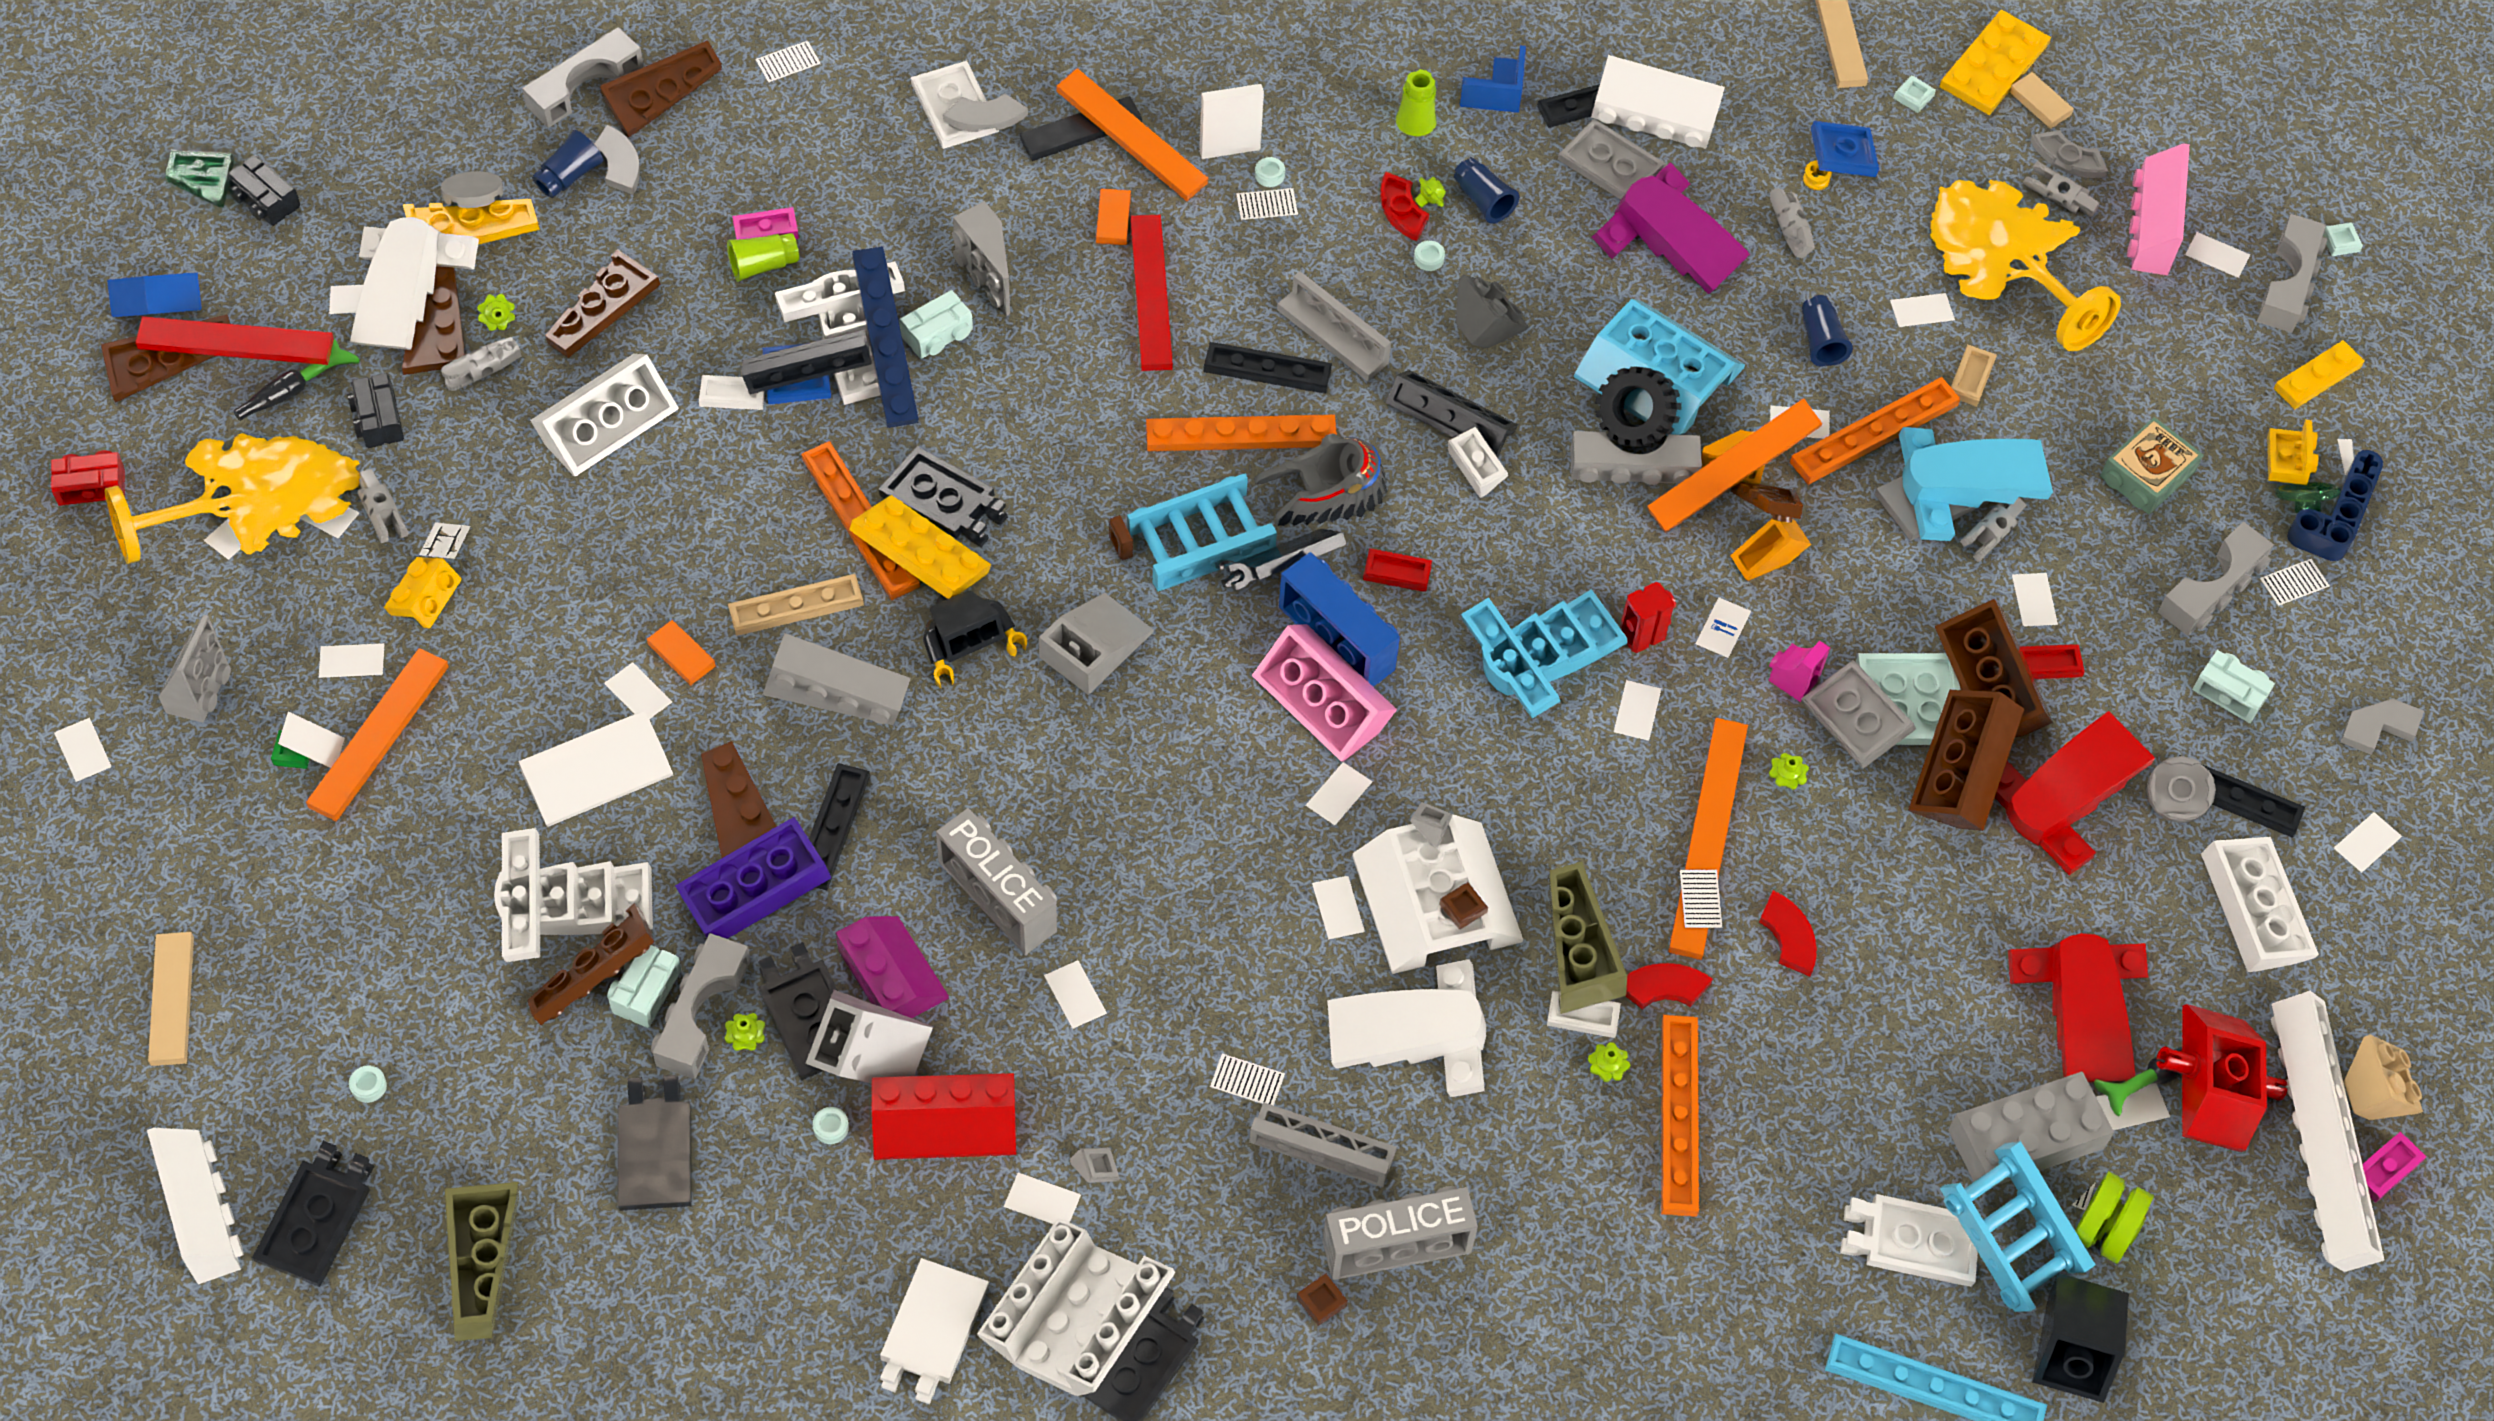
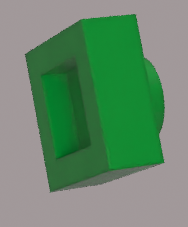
(286, 757)

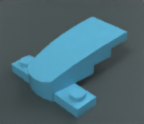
(1967, 475)
(1542, 646)

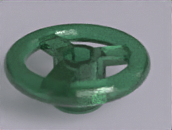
(2308, 495)

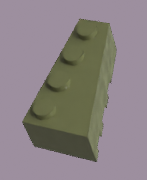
(1584, 950)
(478, 1245)

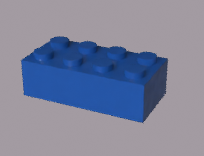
(1346, 623)

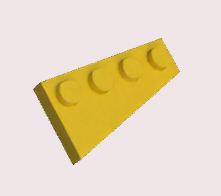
(486, 223)

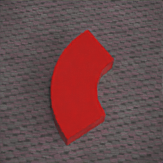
(1400, 207)
(1792, 932)
(1666, 982)

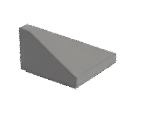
(1431, 822)
(1095, 1165)

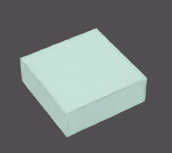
(1914, 94)
(2342, 239)

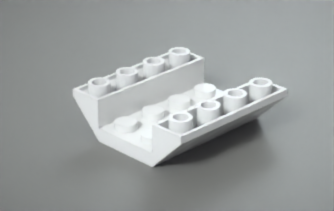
(1408, 877)
(1073, 1309)

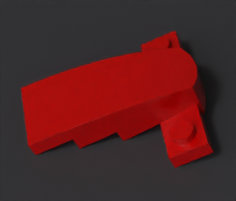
(2071, 787)
(2087, 1000)

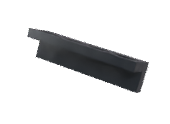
(806, 362)
(1447, 410)

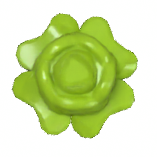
(1431, 192)
(496, 312)
(1788, 771)
(744, 1032)
(1609, 1062)

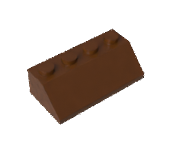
(1990, 660)
(1966, 758)

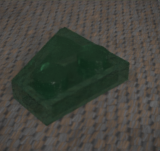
(201, 174)

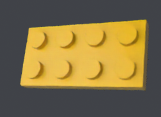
(1995, 62)
(920, 547)

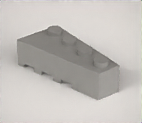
(835, 682)

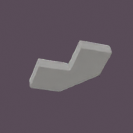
(2390, 716)

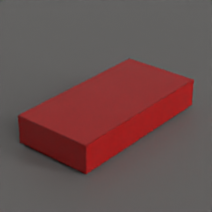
(1397, 570)
(2054, 661)

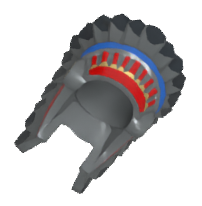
(1340, 481)

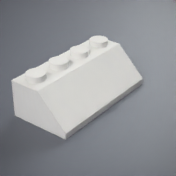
(1657, 102)
(605, 413)
(195, 1202)

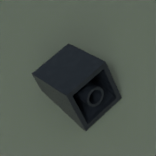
(2082, 1338)

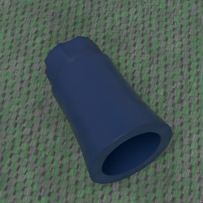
(567, 164)
(1486, 190)
(1825, 333)

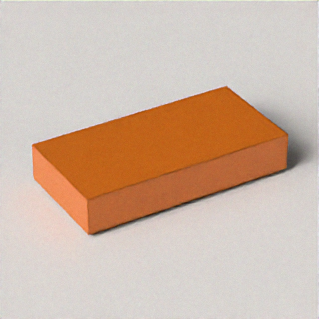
(1113, 216)
(681, 652)

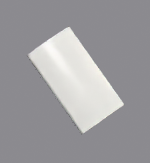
(595, 768)
(2258, 903)

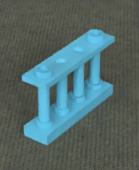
(1200, 560)
(2050, 1225)

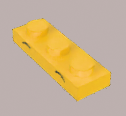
(2318, 374)

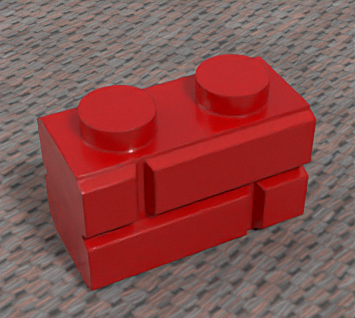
(85, 478)
(1647, 616)

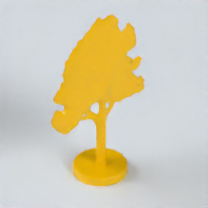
(1988, 231)
(268, 484)

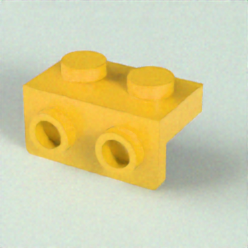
(2292, 454)
(423, 590)

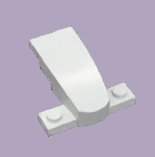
(401, 276)
(840, 312)
(561, 896)
(1415, 1028)

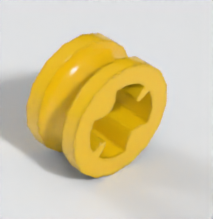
(1812, 182)

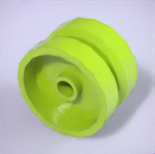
(2112, 1217)

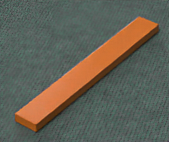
(1710, 823)

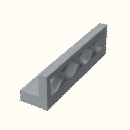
(1334, 328)
(1321, 1150)

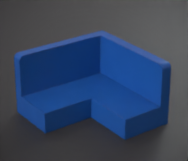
(1501, 92)
(154, 294)

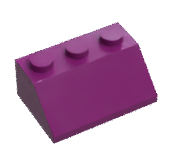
(890, 965)

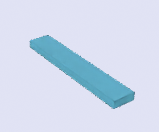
(1928, 1383)

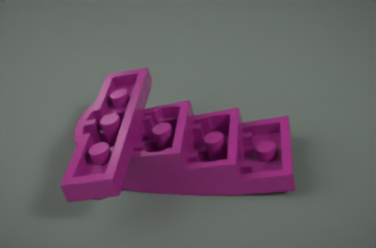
(1674, 228)

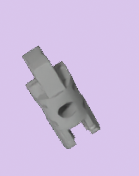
(2073, 200)
(1792, 222)
(480, 363)
(380, 506)
(1994, 527)

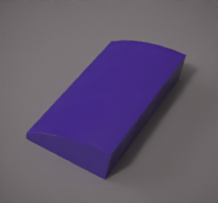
(754, 881)

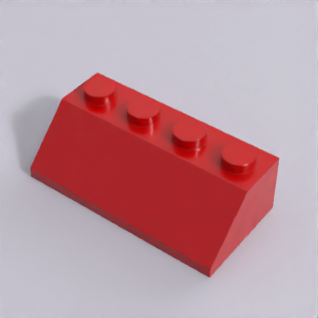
(943, 1116)

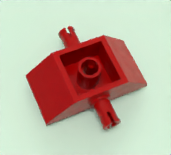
(2221, 1078)

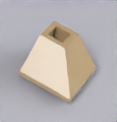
(2381, 1081)

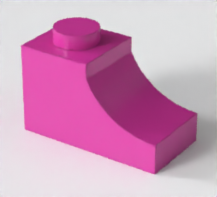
(1798, 668)

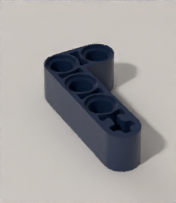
(2333, 534)

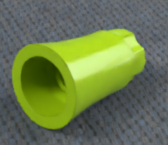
(1417, 107)
(761, 254)

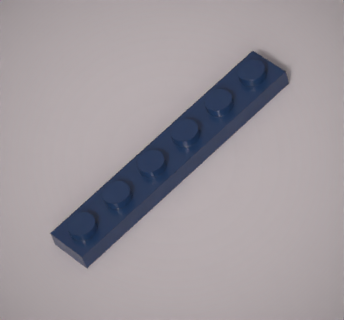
(885, 337)

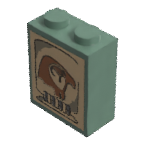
(2151, 465)

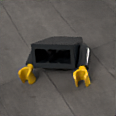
(965, 626)

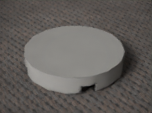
(472, 189)
(2180, 789)

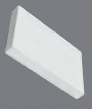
(940, 91)
(1231, 121)

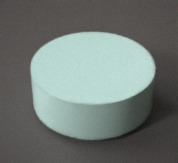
(1269, 172)
(1429, 255)
(367, 1084)
(830, 1125)

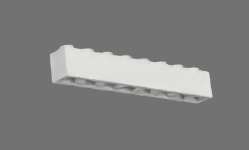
(2326, 1132)

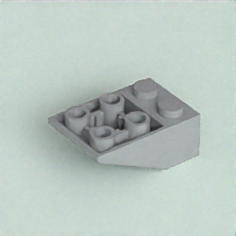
(982, 251)
(1092, 641)
(196, 675)
(867, 1041)

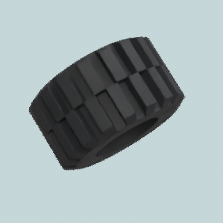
(1613, 402)

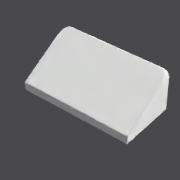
(1477, 461)

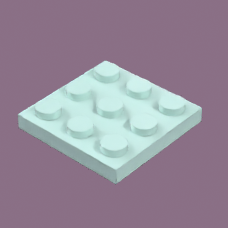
(1915, 684)

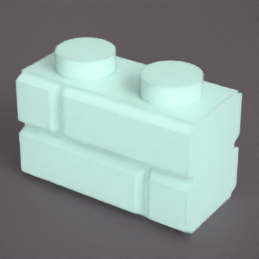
(936, 324)
(2234, 686)
(644, 986)

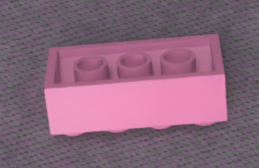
(2159, 210)
(1323, 691)

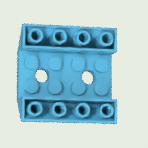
(1666, 350)

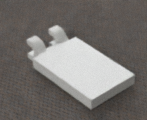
(1911, 1239)
(932, 1327)

